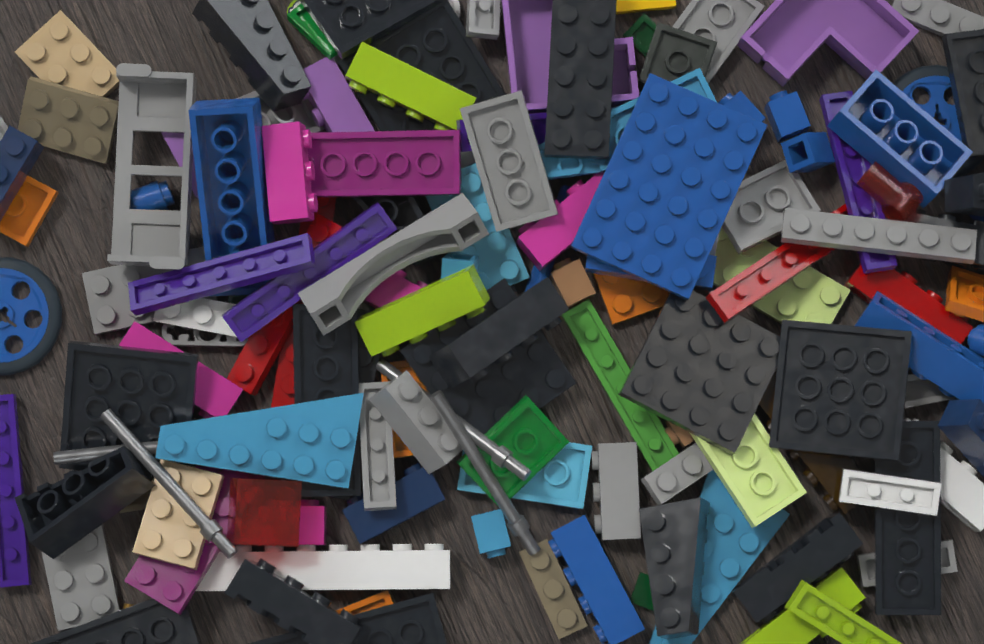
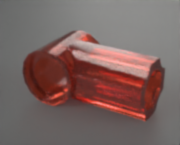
(896, 198)

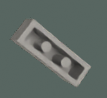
(417, 422)
(616, 491)

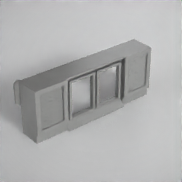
(151, 104)

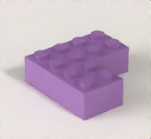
(859, 31)
(528, 55)

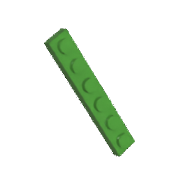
(612, 372)

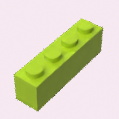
(407, 87)
(422, 311)
(791, 629)

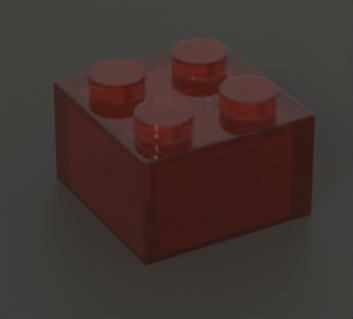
(264, 512)

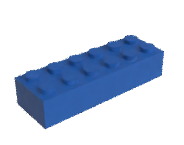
(231, 178)

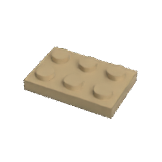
(68, 58)
(166, 528)

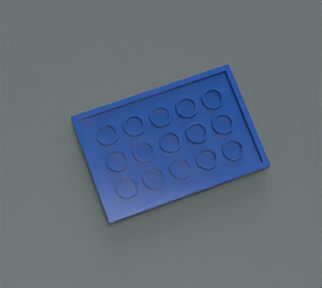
(668, 186)

